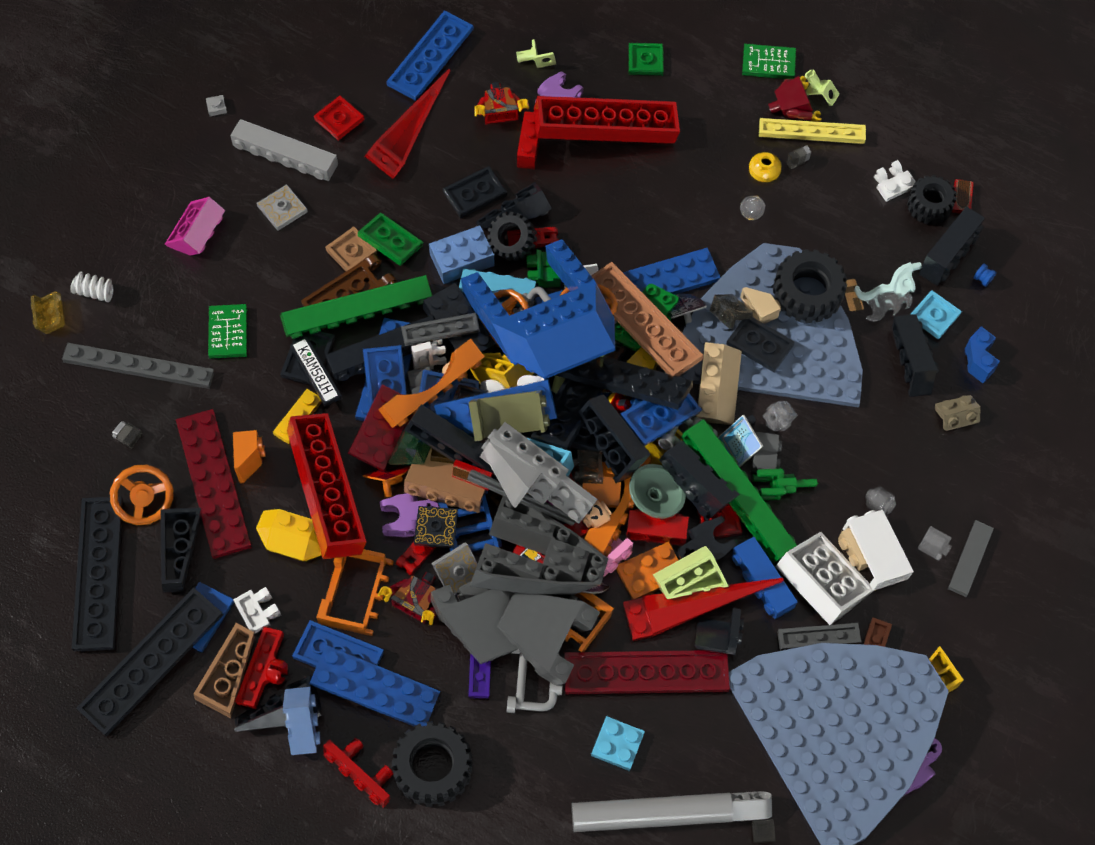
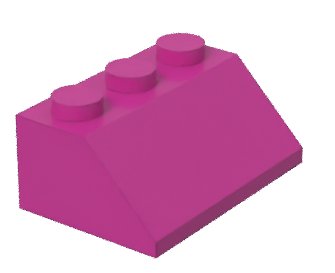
(195, 226)

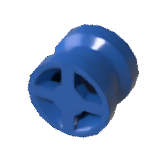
(984, 274)

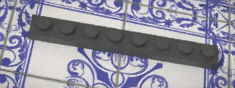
(138, 365)

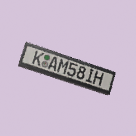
(315, 371)

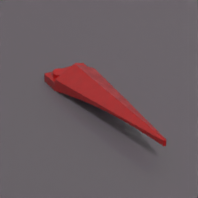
(395, 144)
(657, 614)

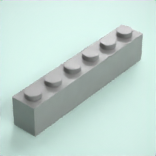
(284, 150)

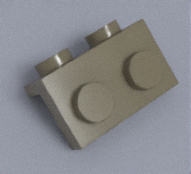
(958, 412)

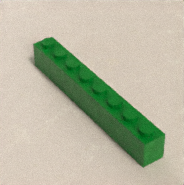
(355, 306)
(749, 505)

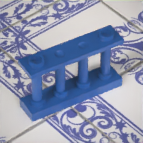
(494, 541)

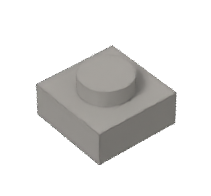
(216, 105)

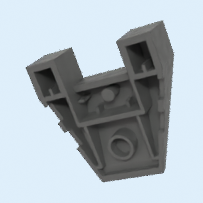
(475, 621)
(539, 627)

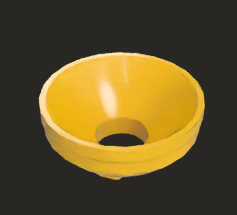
(763, 172)

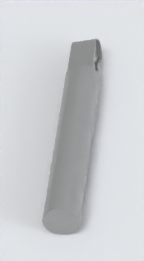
(670, 811)

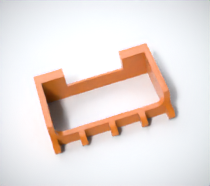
(326, 604)
(605, 613)

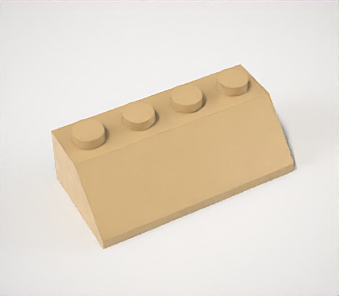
(719, 383)

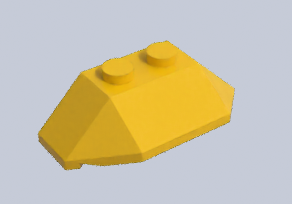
(288, 534)

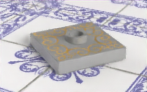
(282, 207)
(456, 567)

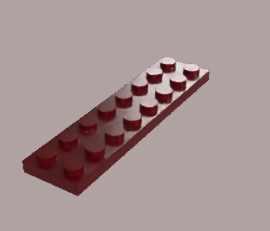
(213, 484)
(647, 672)

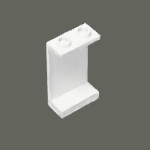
(880, 548)

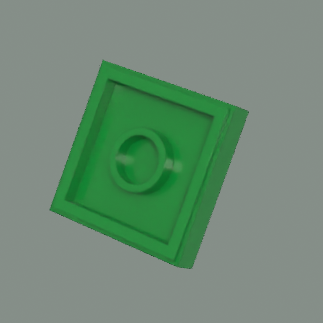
(646, 59)

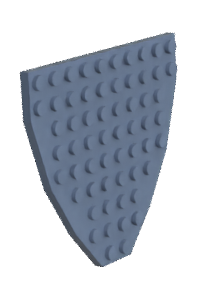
(824, 355)
(843, 728)

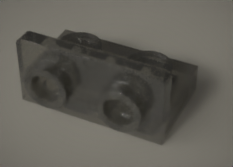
(729, 309)
(588, 467)

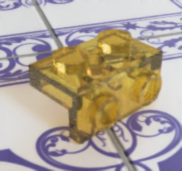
(47, 312)

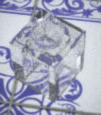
(935, 543)

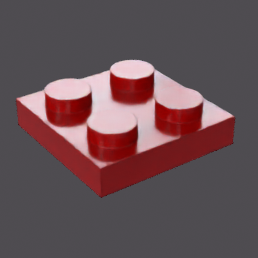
(339, 117)

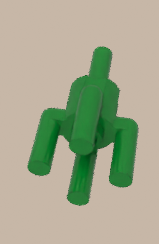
(779, 483)

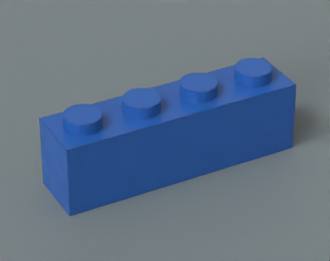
(758, 567)

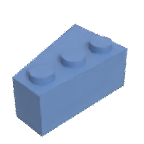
(301, 720)

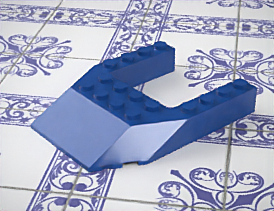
(555, 332)

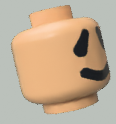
(597, 515)

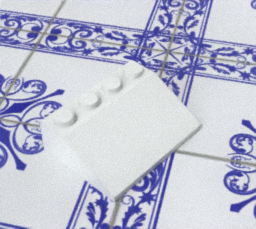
(824, 577)

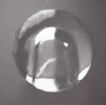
(752, 207)

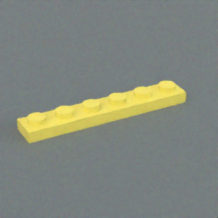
(812, 130)

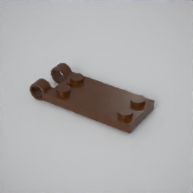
(351, 282)

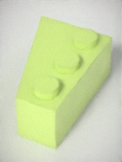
(690, 574)

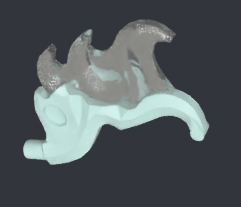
(892, 295)

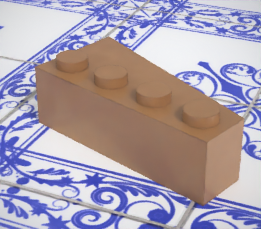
(225, 674)

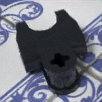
(703, 536)

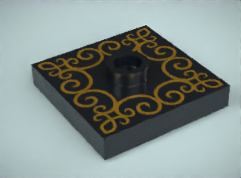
(436, 527)

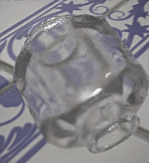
(880, 499)

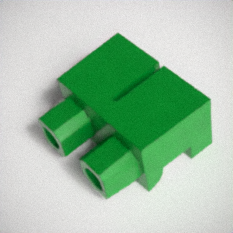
(544, 274)

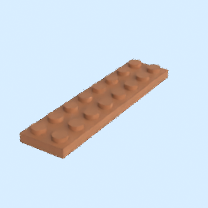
(648, 324)

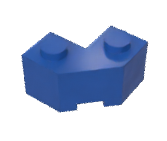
(980, 361)

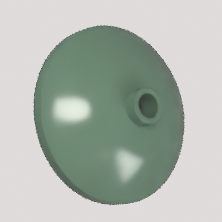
(656, 482)

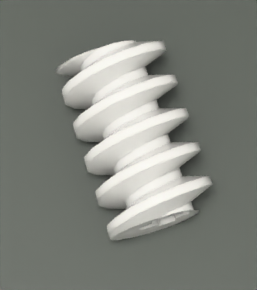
(92, 287)

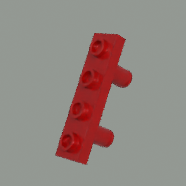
(362, 781)

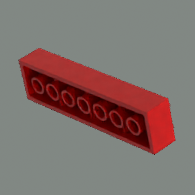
(606, 119)
(326, 486)

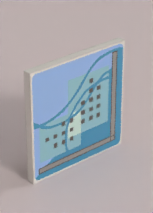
(741, 440)

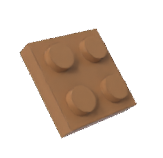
(350, 249)

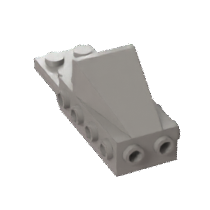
(523, 474)

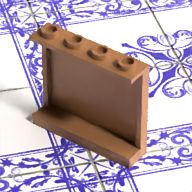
(435, 483)

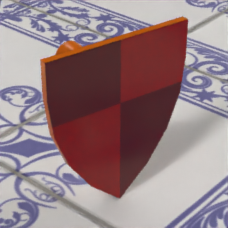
(389, 477)

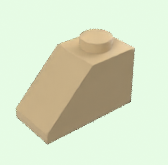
(762, 304)

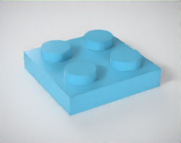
(936, 314)
(617, 743)

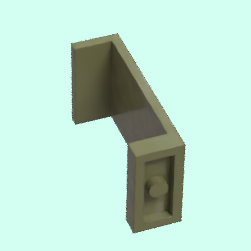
(520, 410)

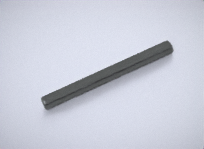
(528, 500)

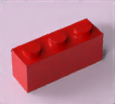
(528, 143)
(656, 530)

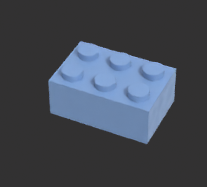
(460, 252)

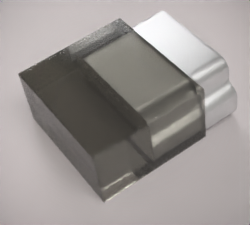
(798, 157)
(127, 434)

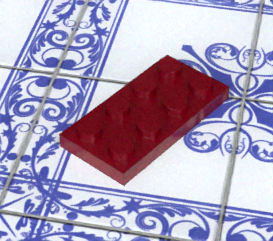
(376, 437)

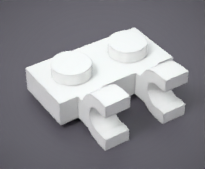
(896, 186)
(427, 355)
(251, 611)

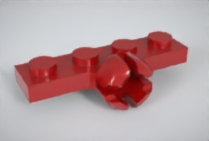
(263, 668)

